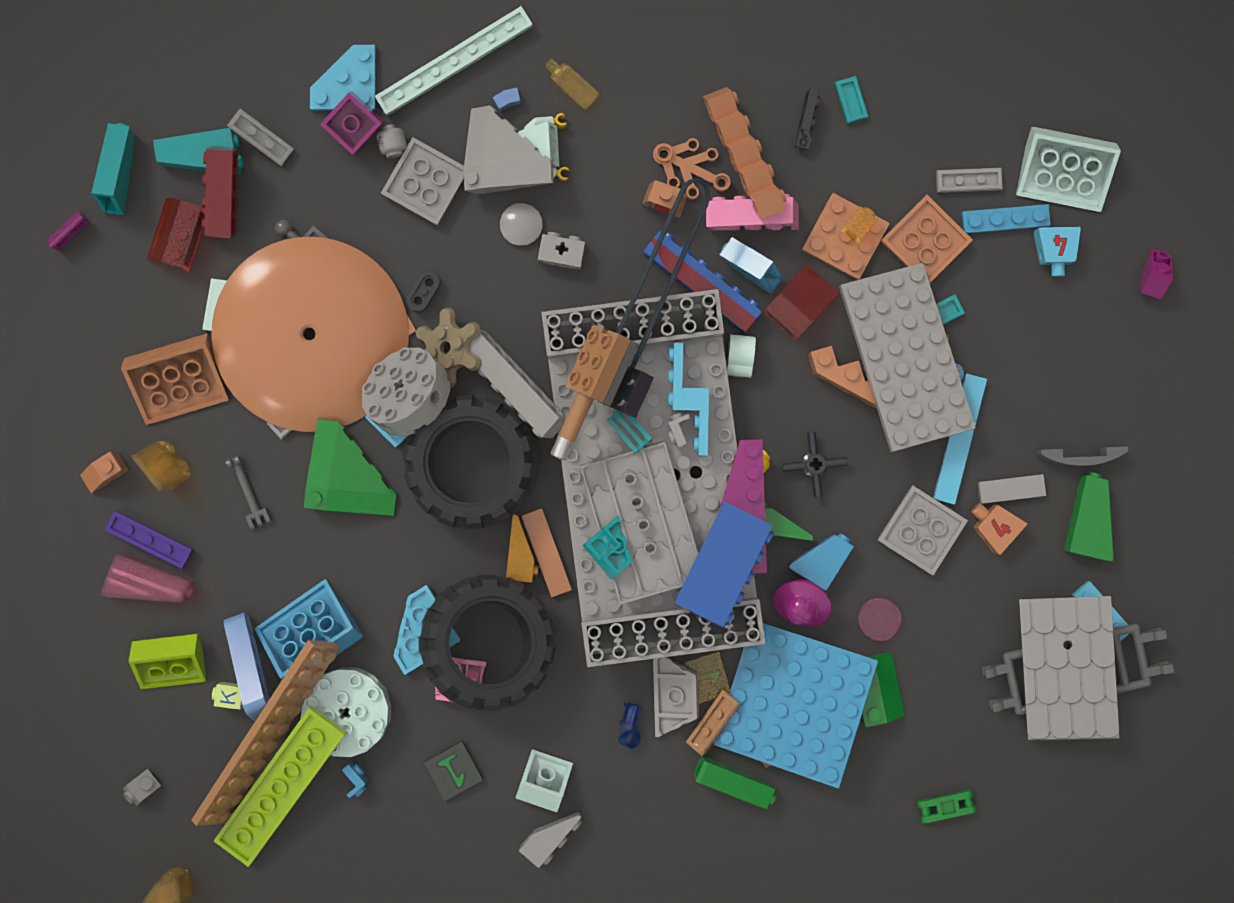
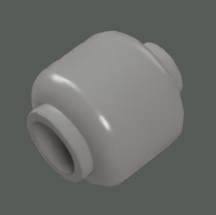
(391, 141)

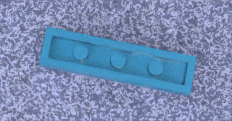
(1005, 219)

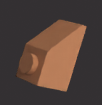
(103, 471)

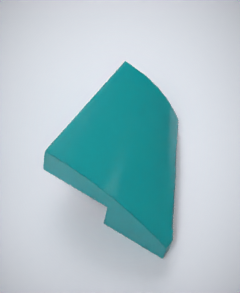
(609, 549)

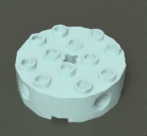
(367, 703)

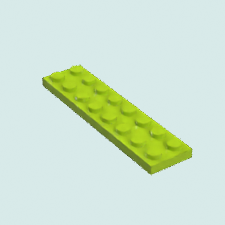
(280, 786)

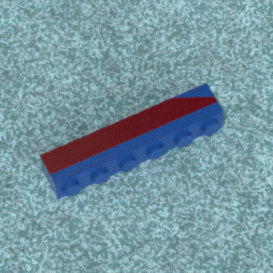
(696, 278)

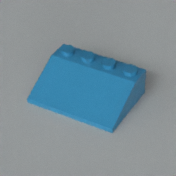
(312, 616)

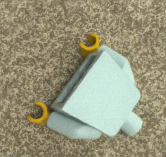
(544, 135)

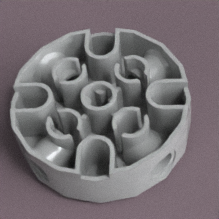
(405, 391)

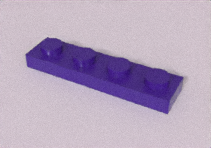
(149, 539)

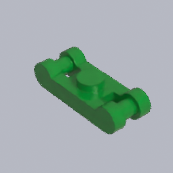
(947, 806)

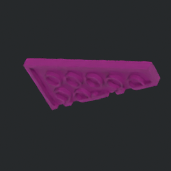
(746, 486)

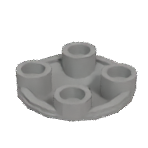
(521, 224)

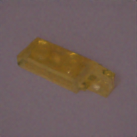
(572, 84)

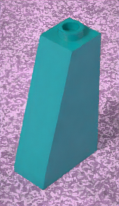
(114, 169)

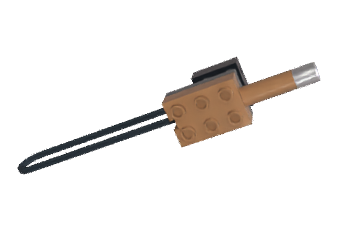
(603, 362)

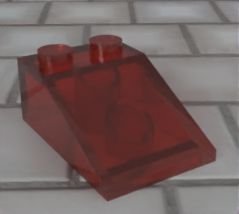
(800, 302)

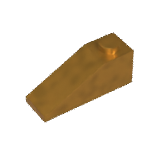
(520, 559)

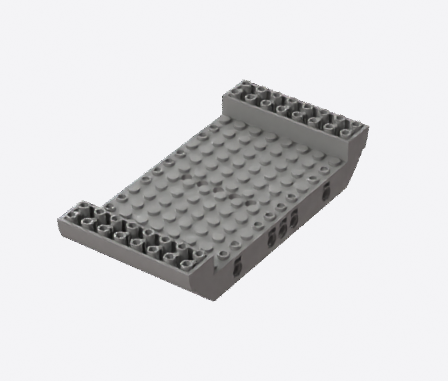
(652, 624)

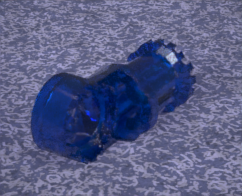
(630, 725)

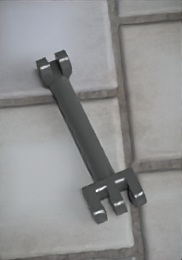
(236, 463)

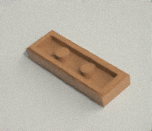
(713, 722)

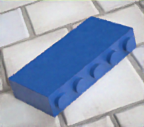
(724, 565)

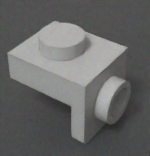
(676, 435)
(140, 787)

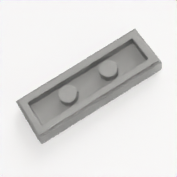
(260, 137)
(969, 180)
(1011, 488)

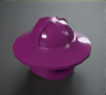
(802, 603)

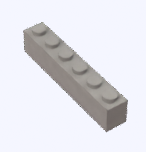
(517, 387)

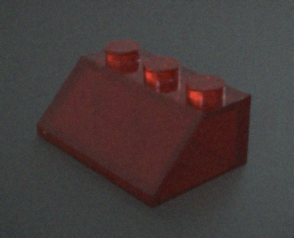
(177, 234)

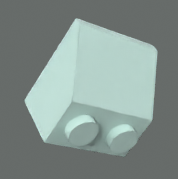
(544, 780)

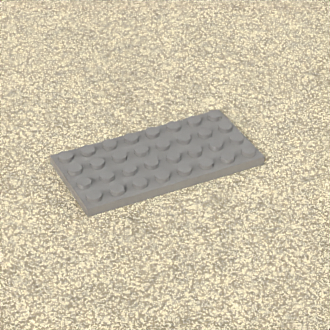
(907, 357)

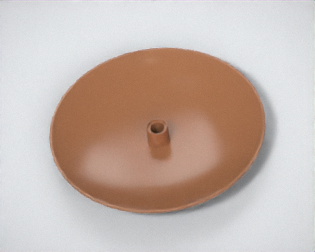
(272, 304)

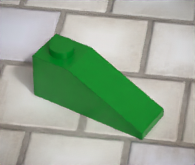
(783, 526)

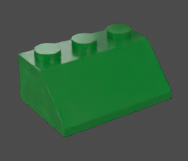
(884, 697)

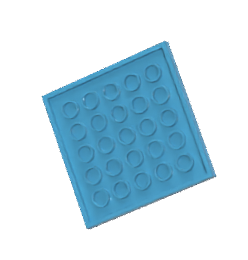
(798, 704)

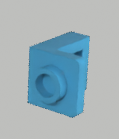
(356, 775)

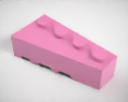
(732, 214)

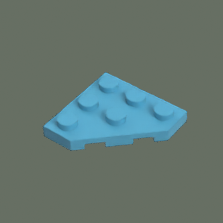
(351, 72)
(407, 646)

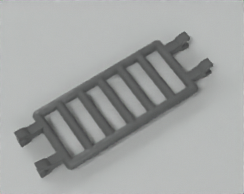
(1146, 671)

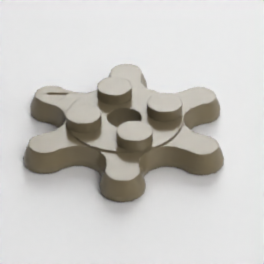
(459, 342)

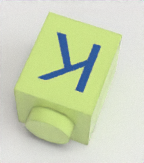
(227, 696)

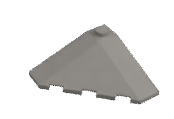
(500, 157)

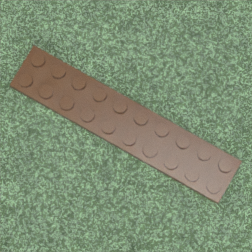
(266, 732)

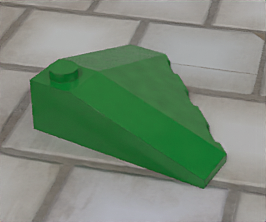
(342, 477)

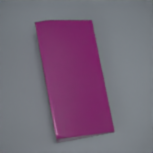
(67, 231)

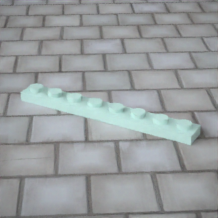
(454, 61)

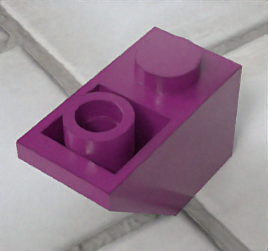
(1156, 274)

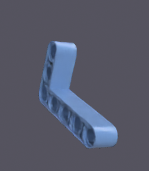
(246, 664)

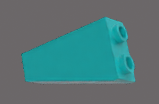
(188, 150)

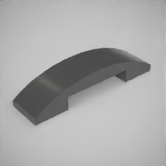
(1106, 454)

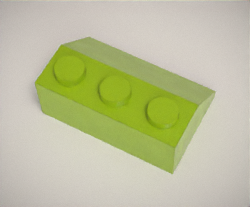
(168, 661)

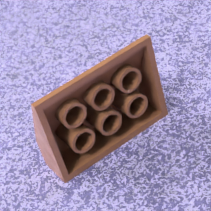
(175, 379)

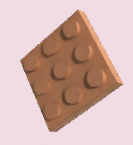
(927, 238)
(835, 247)

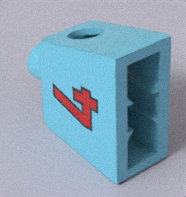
(1057, 247)

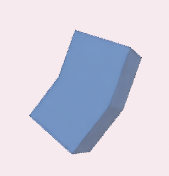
(507, 98)

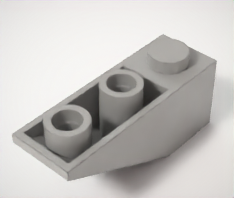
(544, 840)

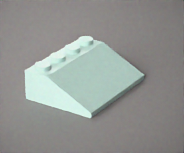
(1067, 169)

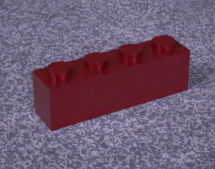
(220, 191)

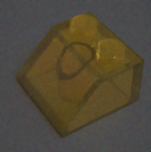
(162, 465)
(171, 888)

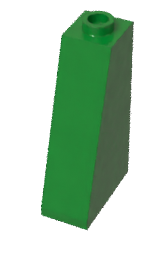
(1091, 520)
(734, 782)

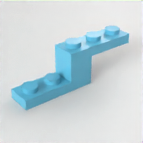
(689, 399)

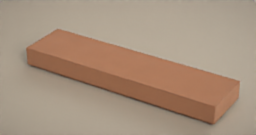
(546, 552)

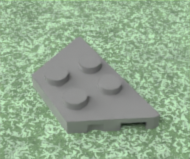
(674, 695)

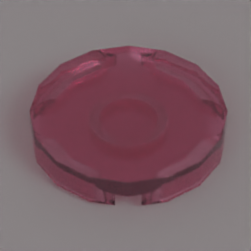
(879, 619)

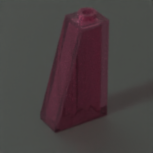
(145, 581)

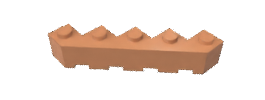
(744, 153)
(845, 377)

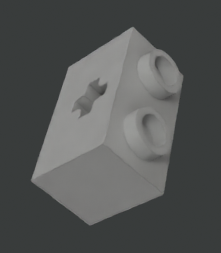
(551, 256)

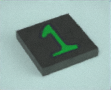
(453, 771)

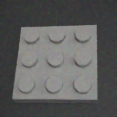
(424, 181)
(922, 530)

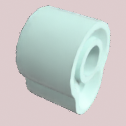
(740, 355)

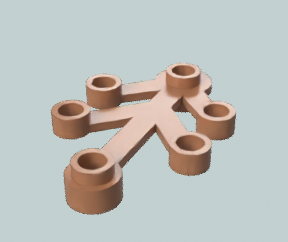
(689, 166)

